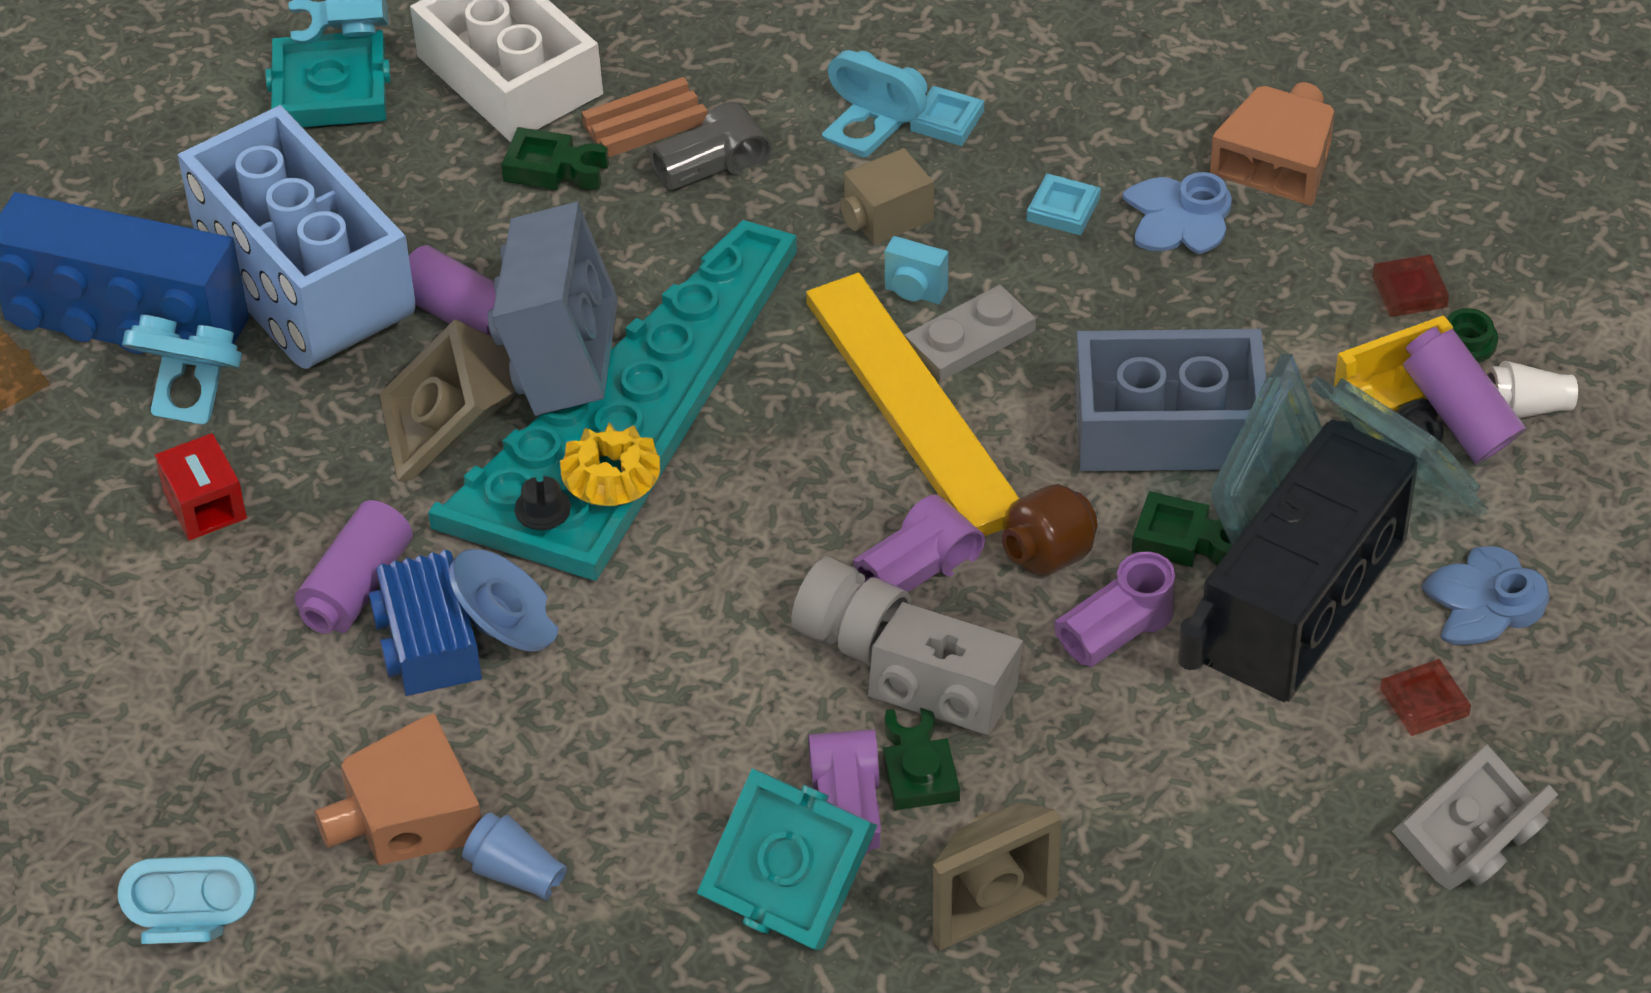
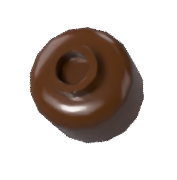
(1050, 528)

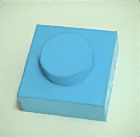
(916, 270)

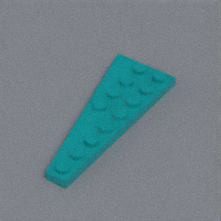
(653, 382)

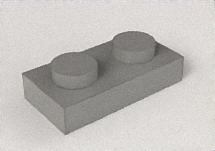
(971, 332)

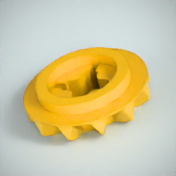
(601, 482)

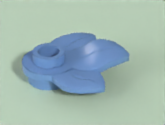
(1181, 212)
(1487, 595)

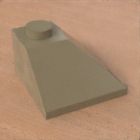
(444, 396)
(995, 871)

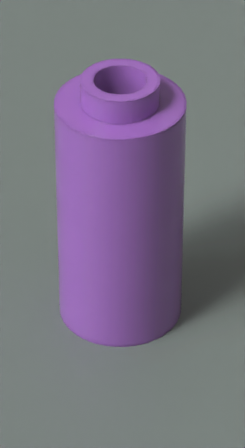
(451, 288)
(1462, 394)
(347, 571)

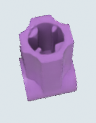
(930, 541)
(1131, 604)
(848, 772)

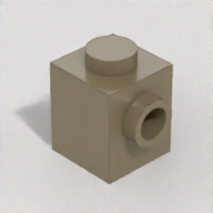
(887, 196)

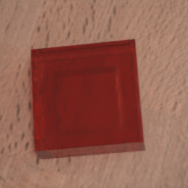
(1410, 285)
(1425, 697)

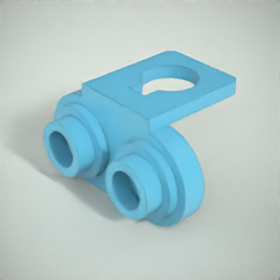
(875, 91)
(207, 351)
(186, 896)

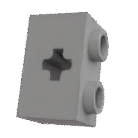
(945, 667)

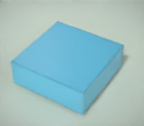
(948, 116)
(1063, 204)

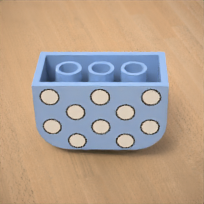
(308, 242)

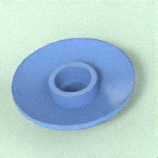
(502, 600)

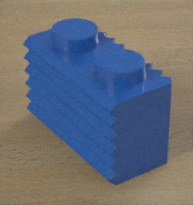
(427, 625)

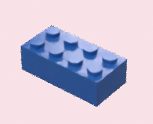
(104, 269)

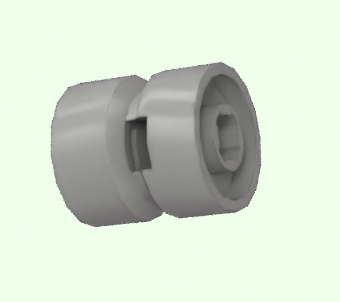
(844, 608)

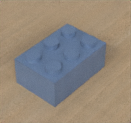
(554, 309)
(1164, 396)

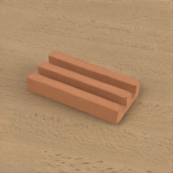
(644, 117)

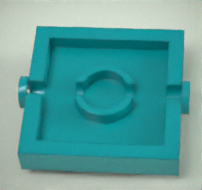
(330, 79)
(787, 859)

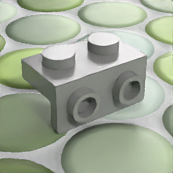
(1472, 819)

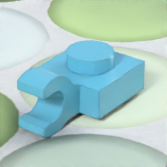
(354, 17)

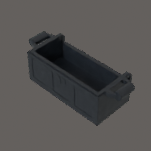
(1303, 562)

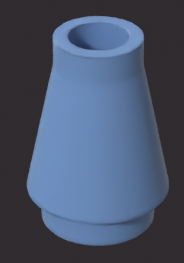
(512, 856)

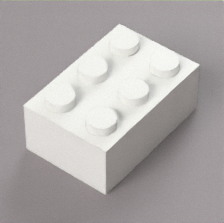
(509, 58)

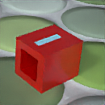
(200, 486)

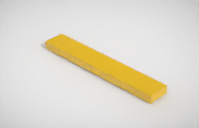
(912, 401)

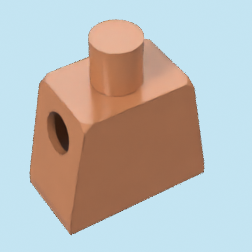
(1276, 142)
(403, 796)

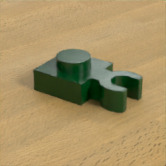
(548, 157)
(1179, 530)
(916, 768)

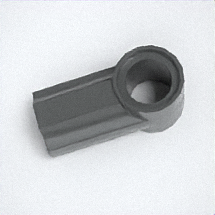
(725, 141)

